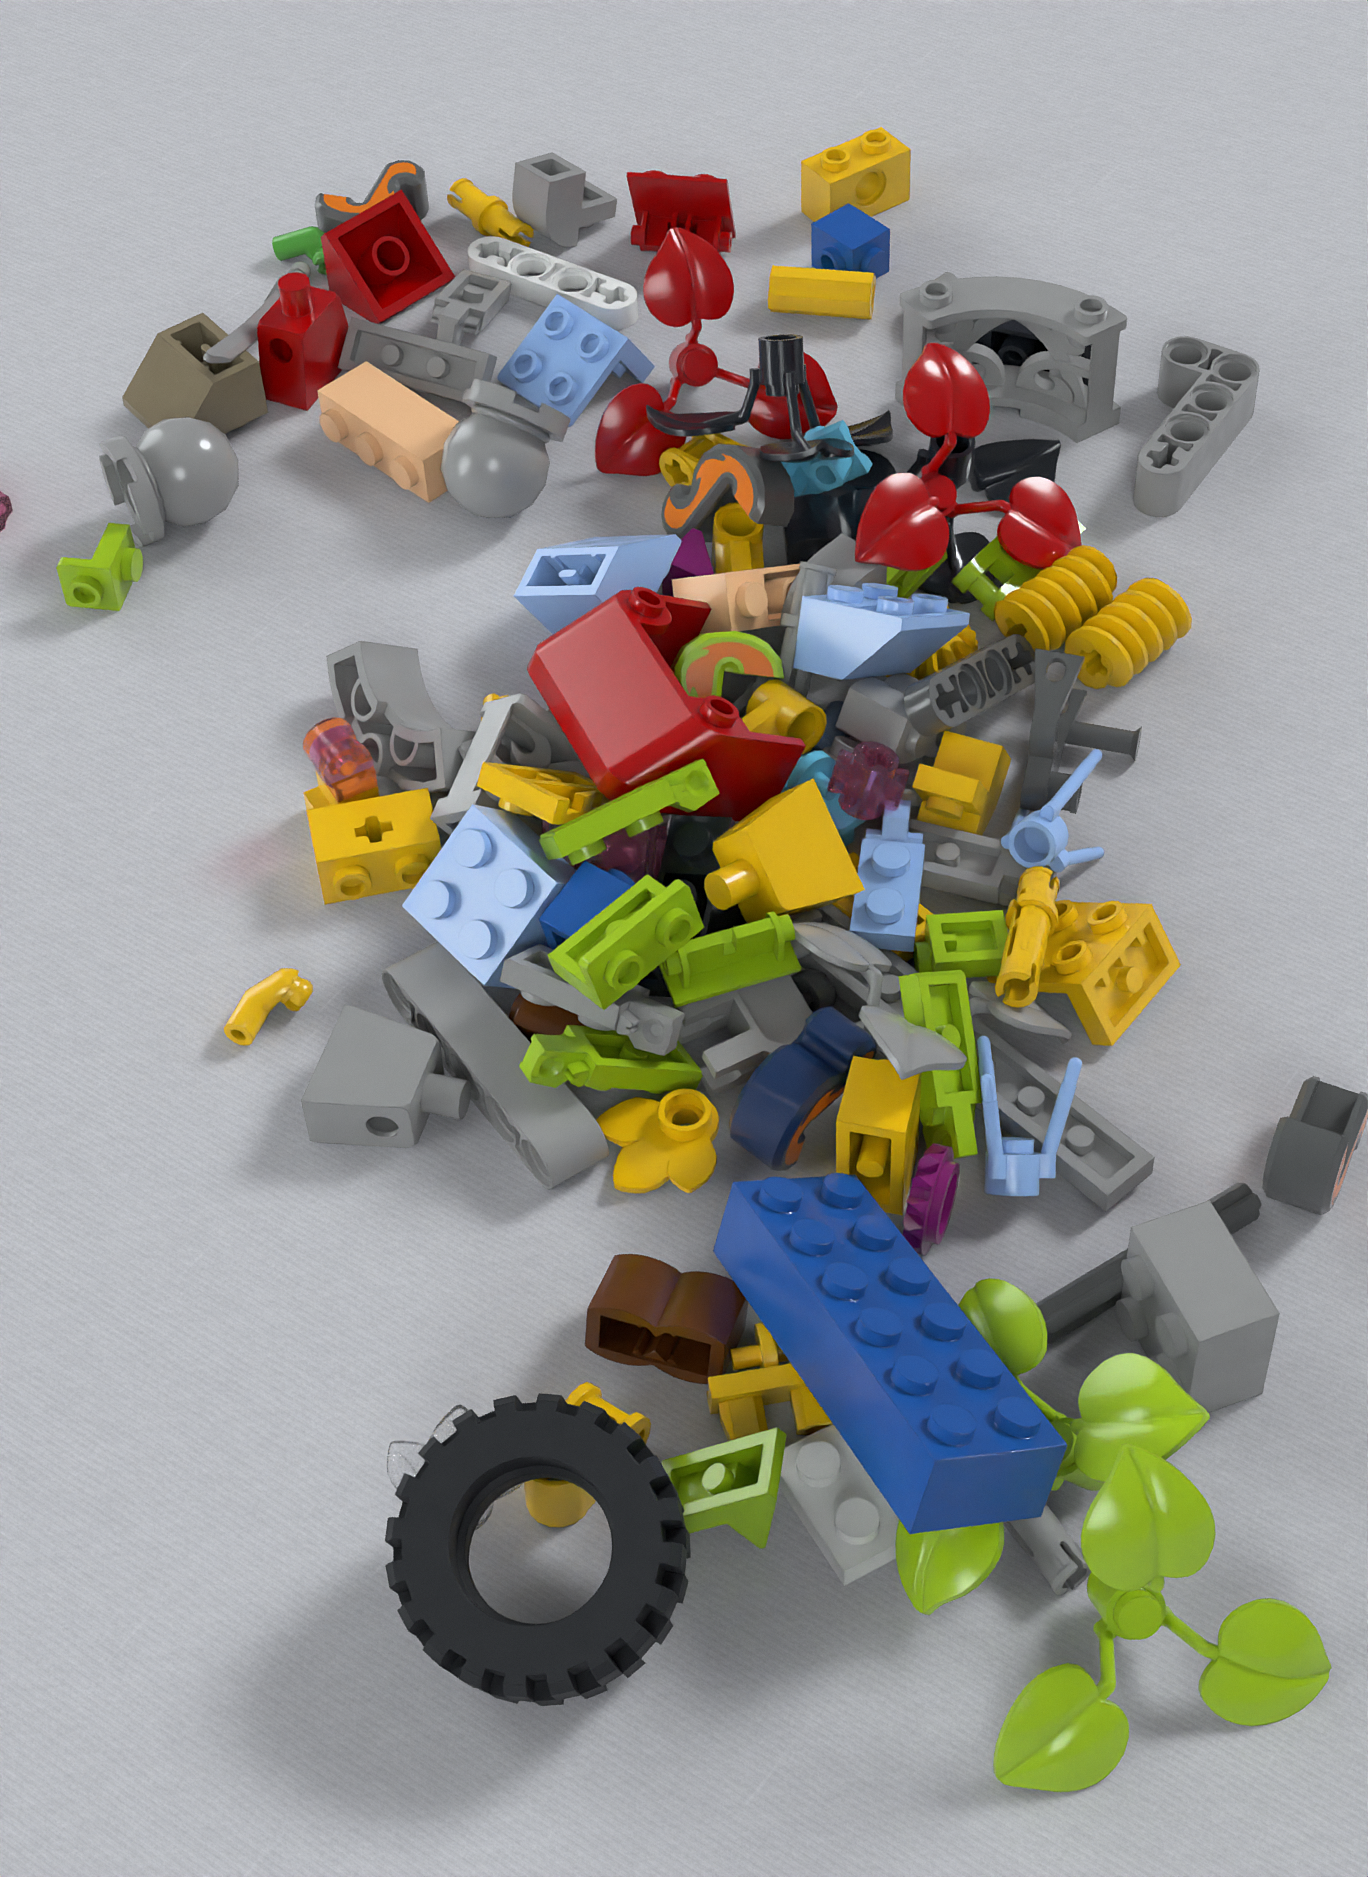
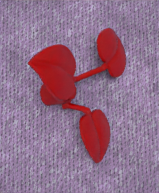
(680, 287)
(906, 514)

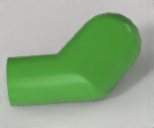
(301, 242)

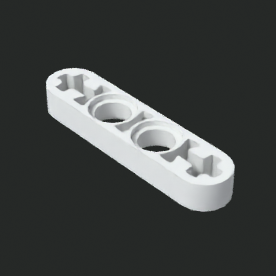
(600, 296)

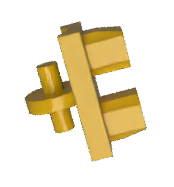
(743, 1394)

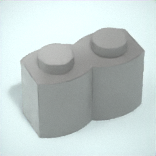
(877, 714)

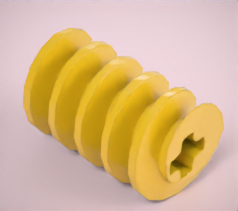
(1058, 598)
(1129, 633)

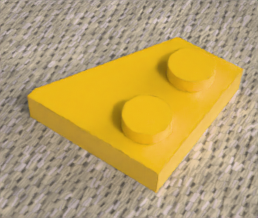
(541, 792)

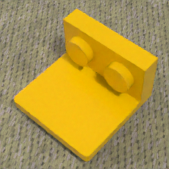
(1107, 962)

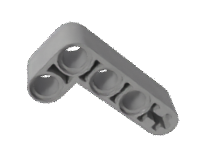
(1212, 403)

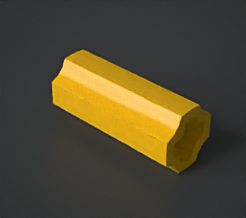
(821, 292)

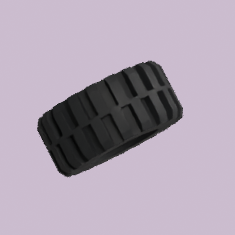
(456, 1488)

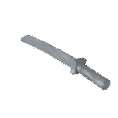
(246, 334)

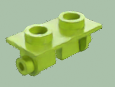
(731, 960)

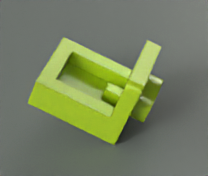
(107, 576)

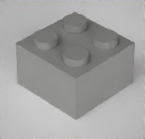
(1197, 1306)

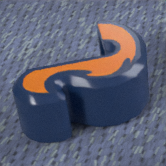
(796, 1087)

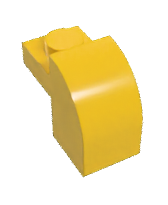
(962, 783)

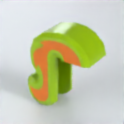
(705, 659)

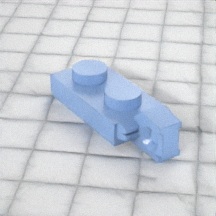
(892, 880)

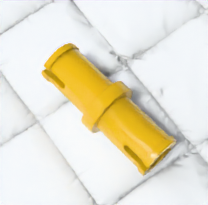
(488, 213)

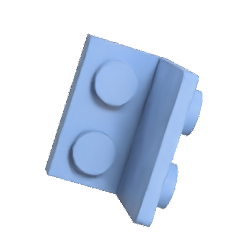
(569, 359)

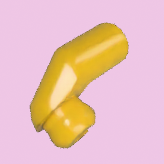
(260, 999)

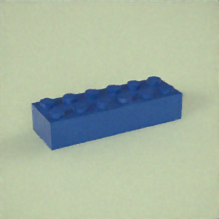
(888, 1354)

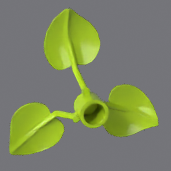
(1119, 1403)
(1135, 1533)

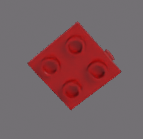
(684, 202)

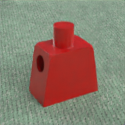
(300, 342)

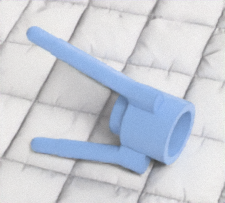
(1043, 835)
(1011, 1162)

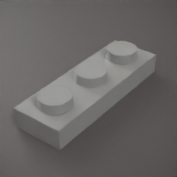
(415, 359)

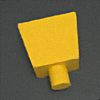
(782, 858)

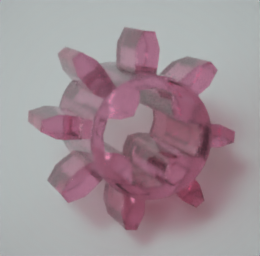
(868, 780)

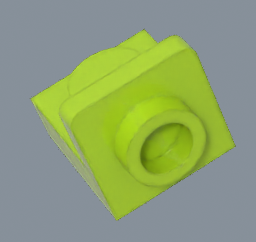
(962, 942)

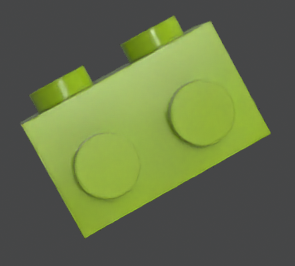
(627, 940)

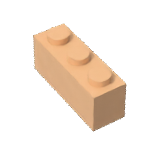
(388, 428)

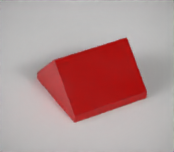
(383, 260)

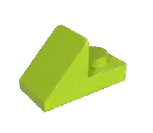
(731, 1484)

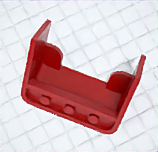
(633, 719)

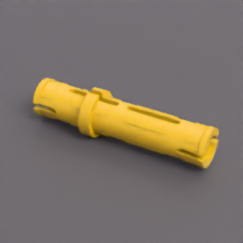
(1029, 923)

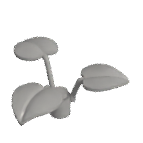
(908, 1046)

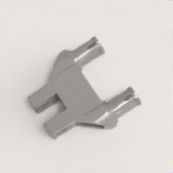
(758, 1019)

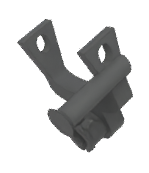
(1052, 731)

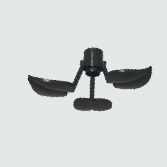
(783, 375)
(989, 468)

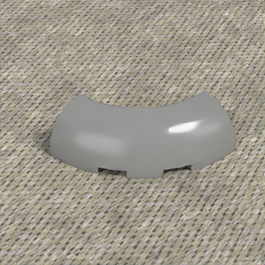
(392, 715)

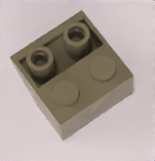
(180, 384)

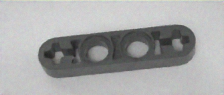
(970, 685)

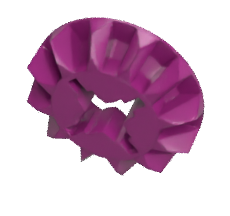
(931, 1198)

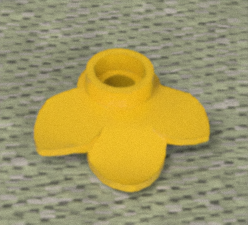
(656, 1144)

